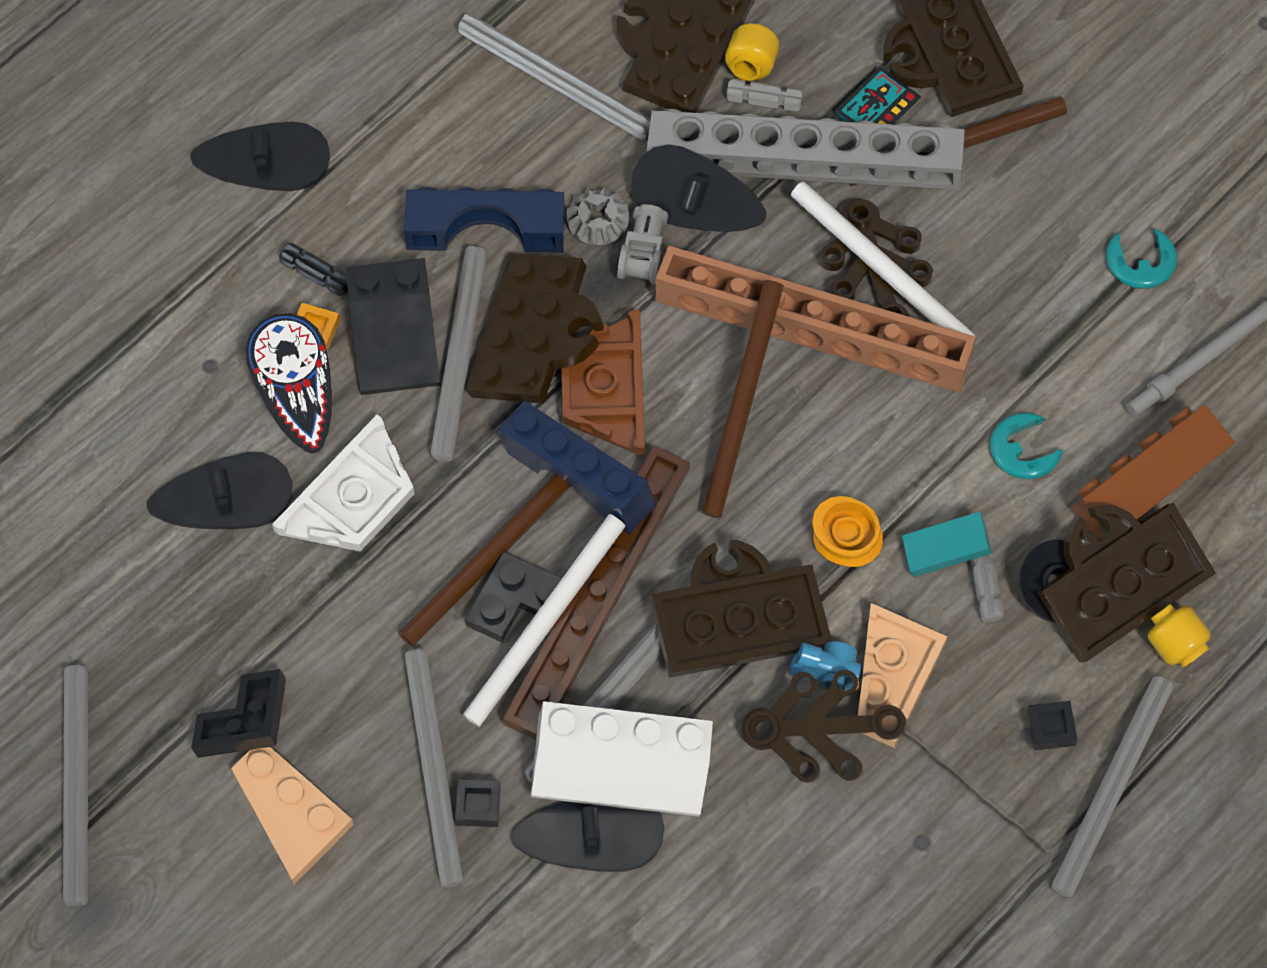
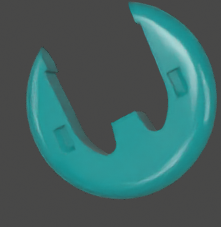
(1145, 275)
(1006, 453)

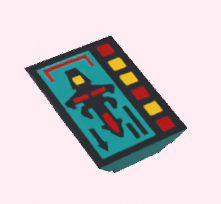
(878, 100)

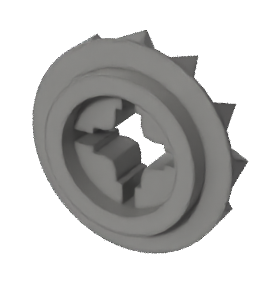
(597, 231)

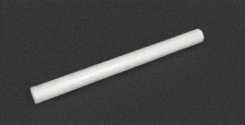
(876, 259)
(544, 620)

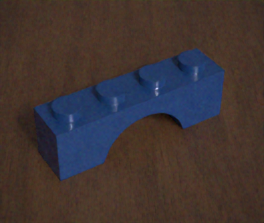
(439, 215)
(602, 480)

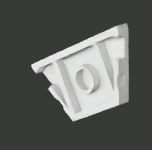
(351, 495)

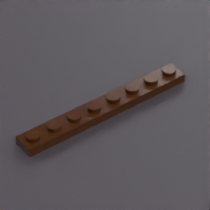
(593, 604)

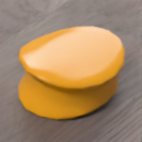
(847, 531)

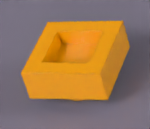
(323, 319)

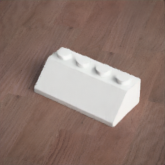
(621, 758)

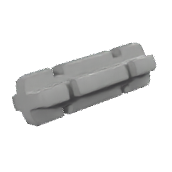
(764, 94)
(987, 588)

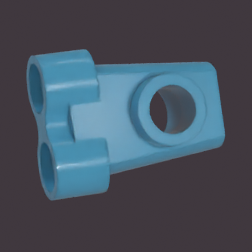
(826, 663)

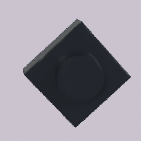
(1052, 725)
(478, 803)

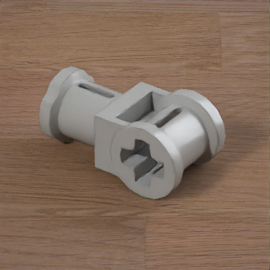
(643, 249)

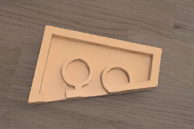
(896, 665)
(291, 810)

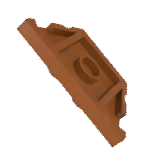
(607, 388)

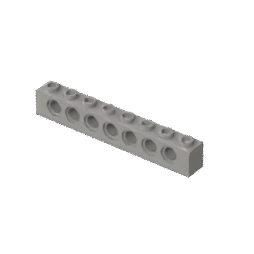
(824, 160)

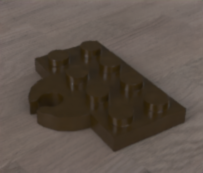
(678, 47)
(953, 51)
(533, 329)
(1122, 575)
(738, 613)

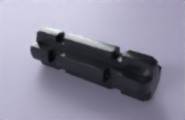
(314, 269)

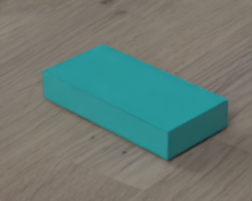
(947, 544)

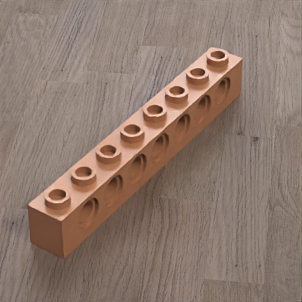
(817, 319)

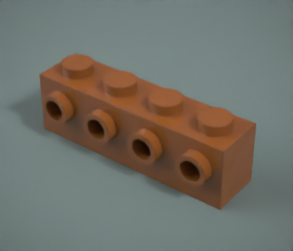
(1159, 469)

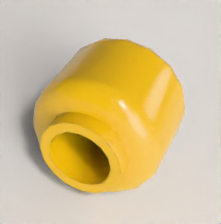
(752, 52)
(1179, 635)

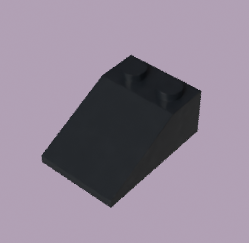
(392, 326)

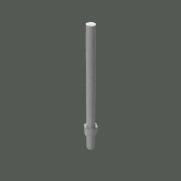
(1164, 385)

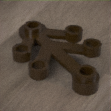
(869, 227)
(816, 726)

